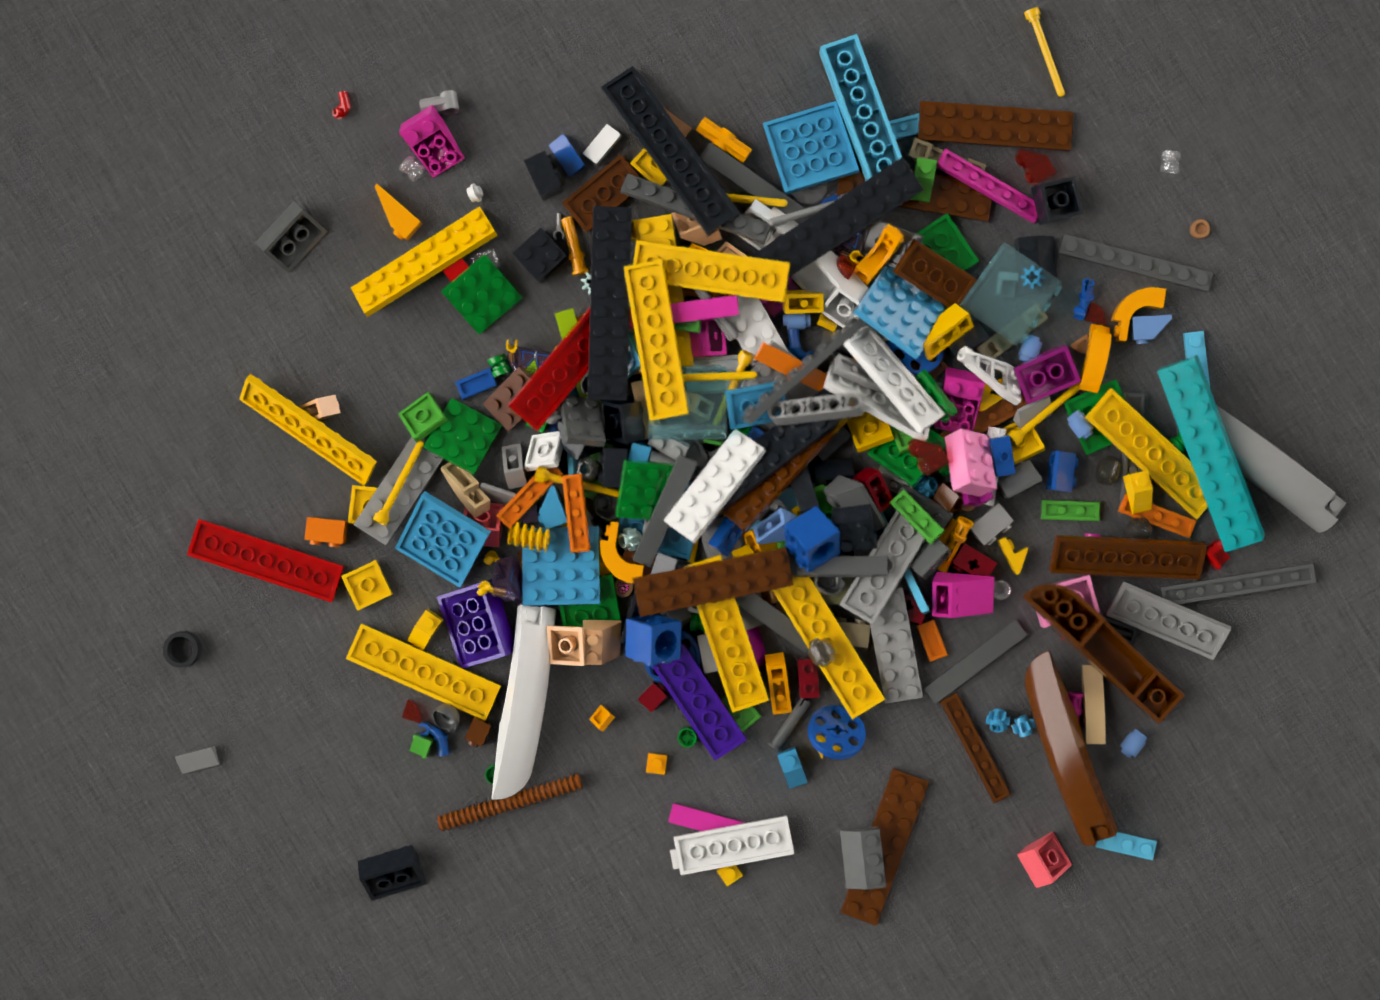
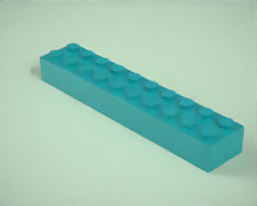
(1211, 453)

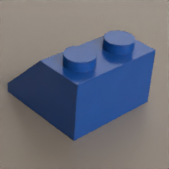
(1061, 471)

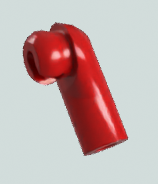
(344, 106)

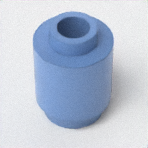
(796, 321)
(1030, 348)
(1080, 425)
(1133, 743)

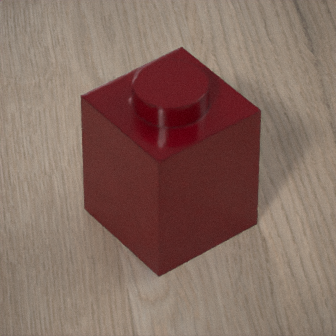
(653, 696)

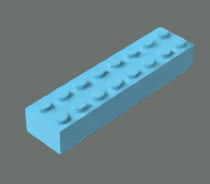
(860, 105)

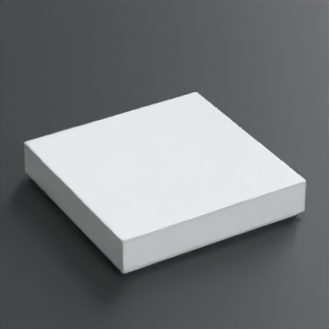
(544, 451)

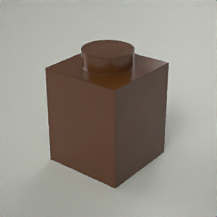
(948, 498)
(478, 732)

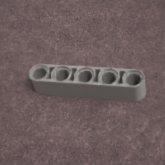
(824, 413)

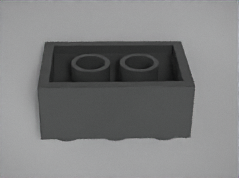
(291, 237)
(847, 493)
(863, 858)

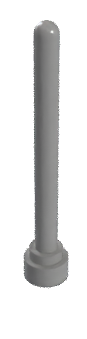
(798, 214)

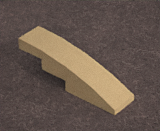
(1093, 705)

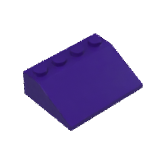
(476, 625)

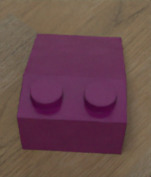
(1047, 373)

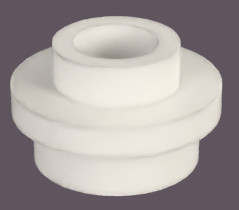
(475, 193)

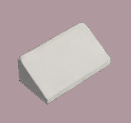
(602, 144)

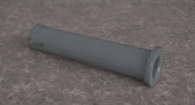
(789, 724)

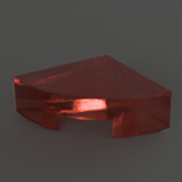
(845, 266)
(1095, 315)
(412, 712)

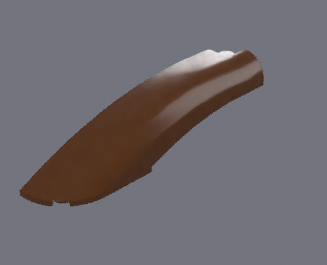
(1105, 649)
(1067, 751)

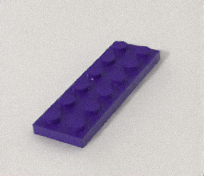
(700, 704)

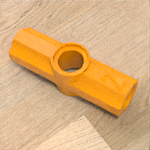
(724, 140)

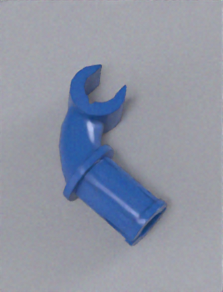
(1085, 296)
(794, 345)
(439, 736)

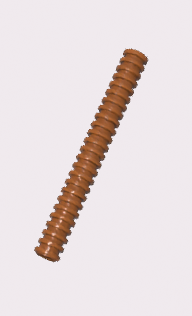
(514, 801)

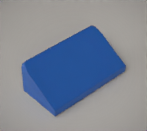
(566, 155)
(726, 537)

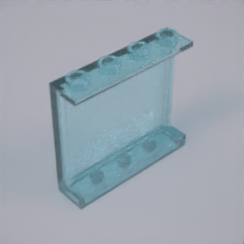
(1002, 299)
(706, 410)

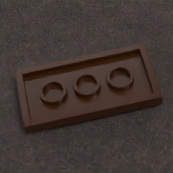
(599, 191)
(934, 274)

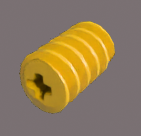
(529, 537)

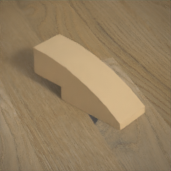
(466, 489)

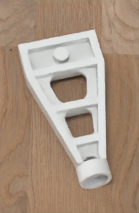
(1010, 387)

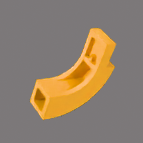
(879, 255)
(1143, 298)
(1096, 358)
(614, 562)

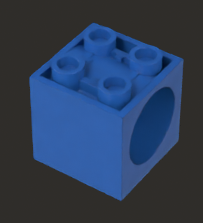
(812, 539)
(653, 639)

